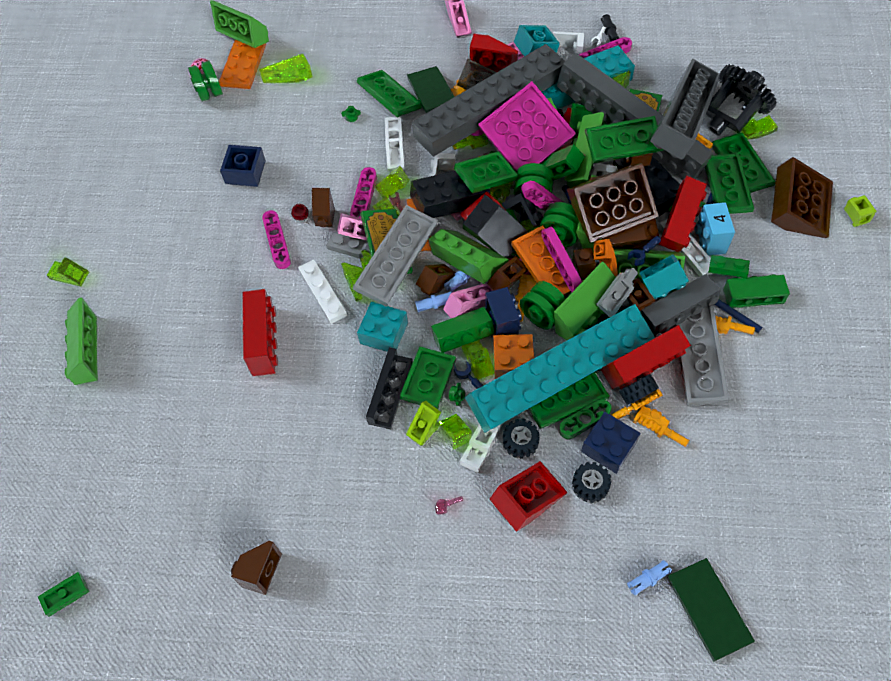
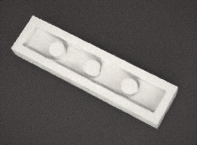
(695, 255)
(322, 291)

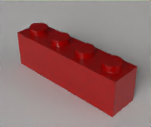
(682, 214)

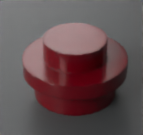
(299, 212)

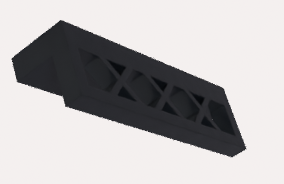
(380, 392)

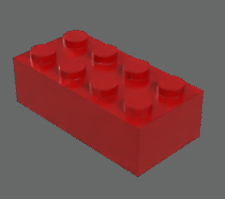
(259, 332)
(646, 358)

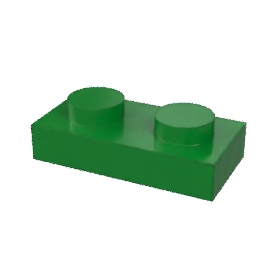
(729, 266)
(63, 594)

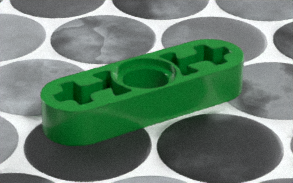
(582, 427)

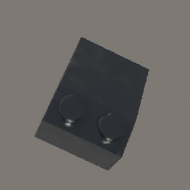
(493, 227)

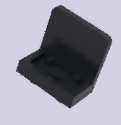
(515, 201)

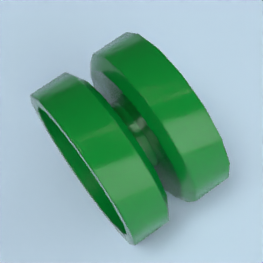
(204, 81)
(534, 172)
(563, 220)
(541, 303)

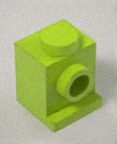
(860, 210)

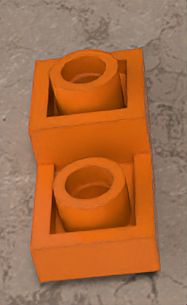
(605, 253)

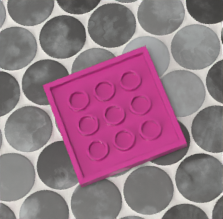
(526, 128)

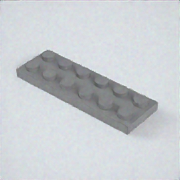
(395, 255)
(703, 361)

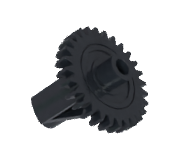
(748, 88)

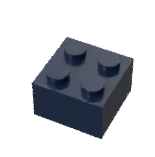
(243, 165)
(502, 310)
(610, 442)

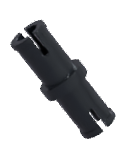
(610, 29)

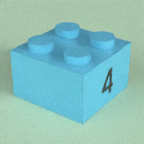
(715, 229)

